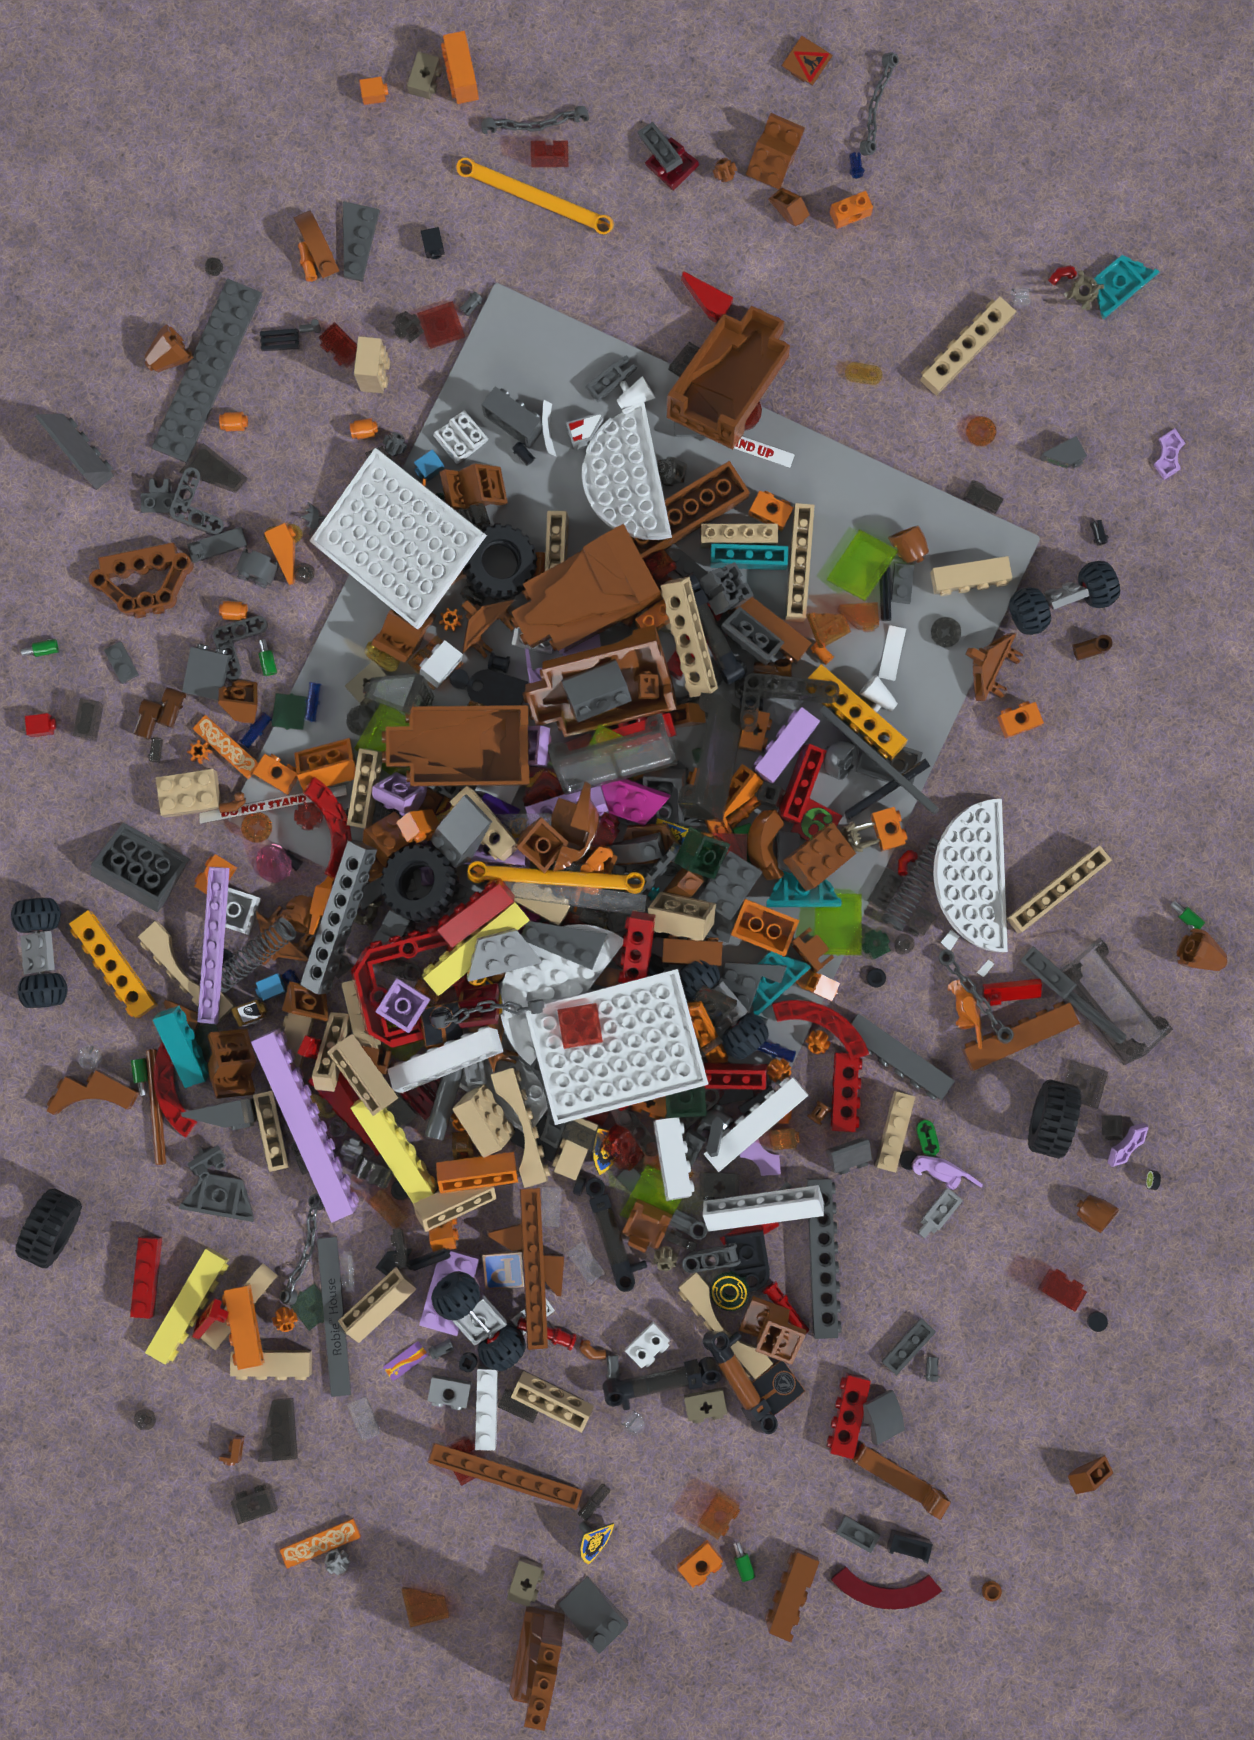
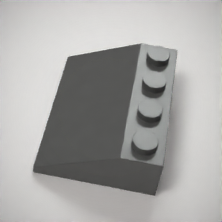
(76, 448)
(139, 867)
(233, 1114)

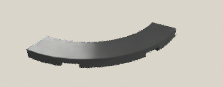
(552, 1132)

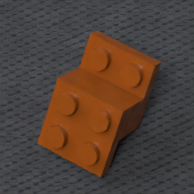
(775, 151)
(473, 485)
(400, 637)
(387, 839)
(231, 1063)
(773, 1332)

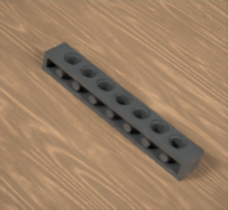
(338, 917)
(822, 1329)

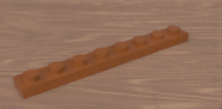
(533, 1269)
(504, 1476)

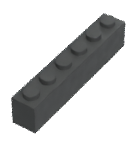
(902, 1059)

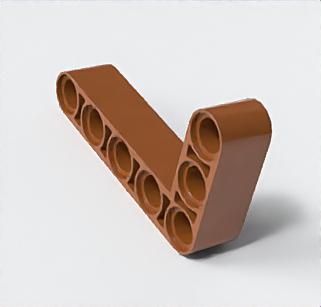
(932, 1500)

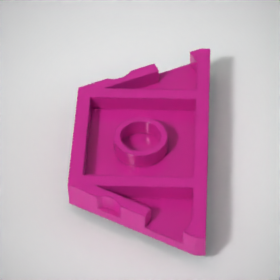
(633, 800)

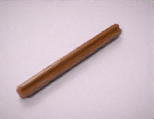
(156, 1112)

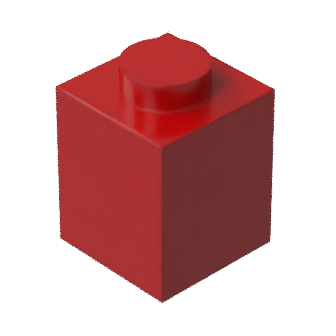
(40, 725)

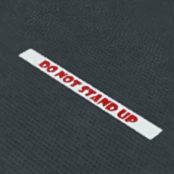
(765, 451)
(266, 805)

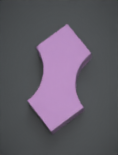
(1168, 461)
(1134, 1138)
(768, 1163)

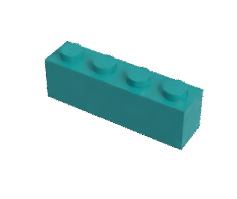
(749, 556)
(182, 1046)

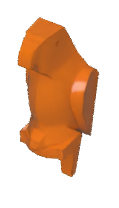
(595, 862)
(319, 902)
(967, 1010)

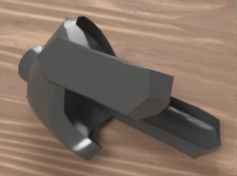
(716, 1122)

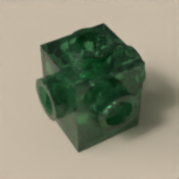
(873, 951)

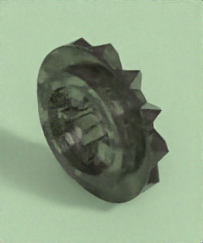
(943, 623)
(354, 713)

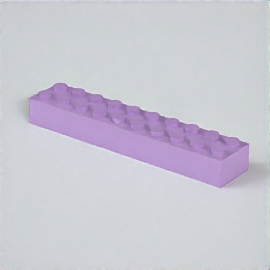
(305, 1124)

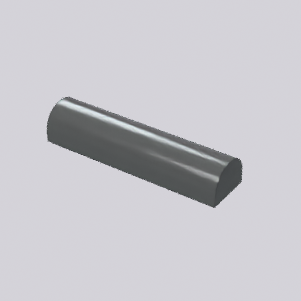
(443, 1105)

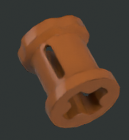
(819, 1113)

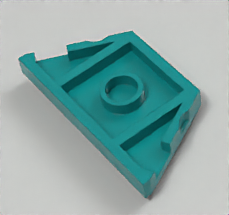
(1121, 282)
(790, 893)
(770, 990)

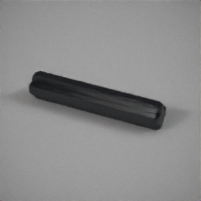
(885, 596)
(429, 1259)

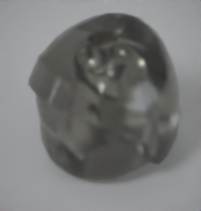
(304, 573)
(904, 944)
(144, 1419)

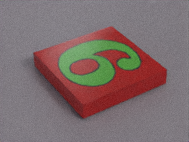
(814, 819)

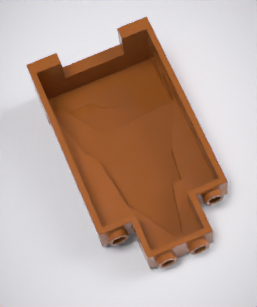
(729, 376)
(586, 593)
(633, 654)
(461, 746)
(537, 1664)

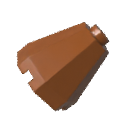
(167, 350)
(1201, 952)

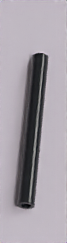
(885, 790)

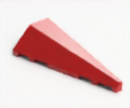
(342, 1101)

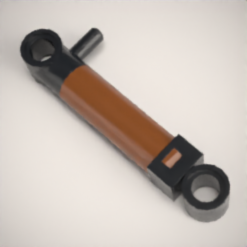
(754, 1407)

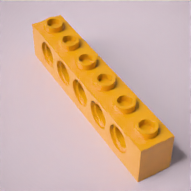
(867, 714)
(79, 929)

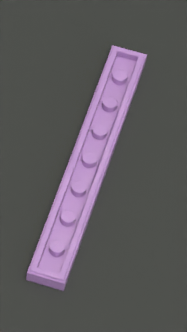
(213, 945)

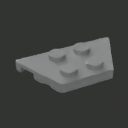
(500, 954)

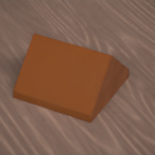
(541, 844)
(305, 1002)

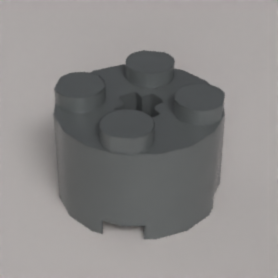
(257, 568)

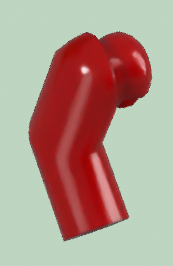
(1060, 272)
(903, 861)

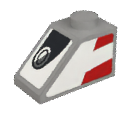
(583, 430)

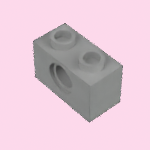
(460, 1387)

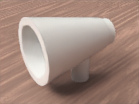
(637, 393)
(878, 693)

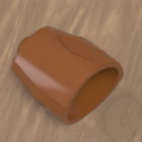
(910, 544)
(298, 913)
(1096, 1212)

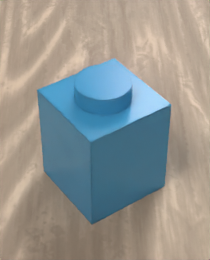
(428, 466)
(270, 987)

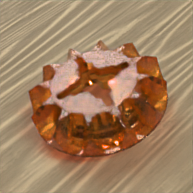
(985, 424)
(252, 819)

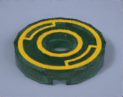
(725, 1301)

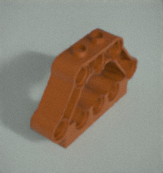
(171, 585)

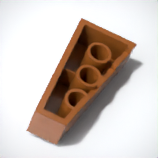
(791, 1594)

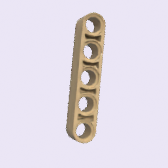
(260, 1282)

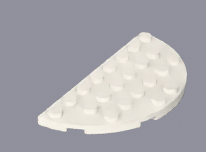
(624, 476)
(972, 875)
(551, 981)

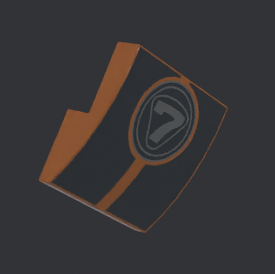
(441, 1035)
(778, 1387)

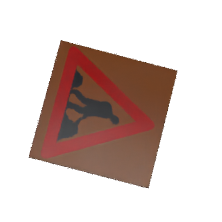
(806, 60)

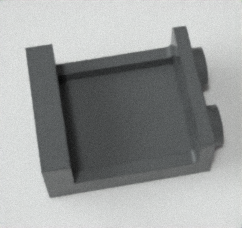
(206, 671)

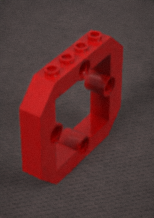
(366, 984)

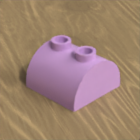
(538, 742)
(398, 794)
(403, 1005)

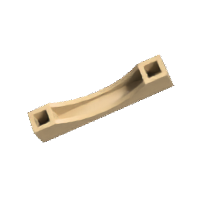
(159, 942)
(509, 1088)
(697, 1292)

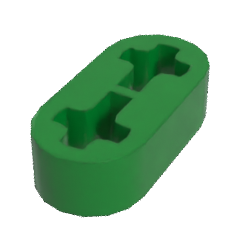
(923, 1139)

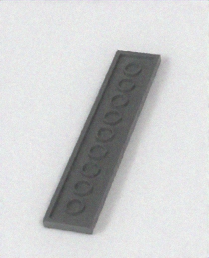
(207, 371)

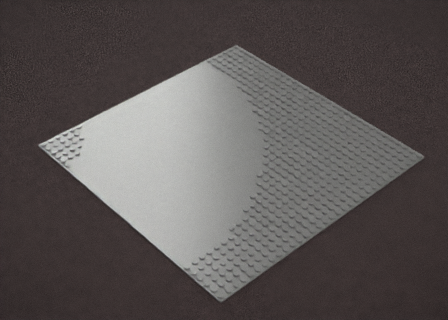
(552, 358)

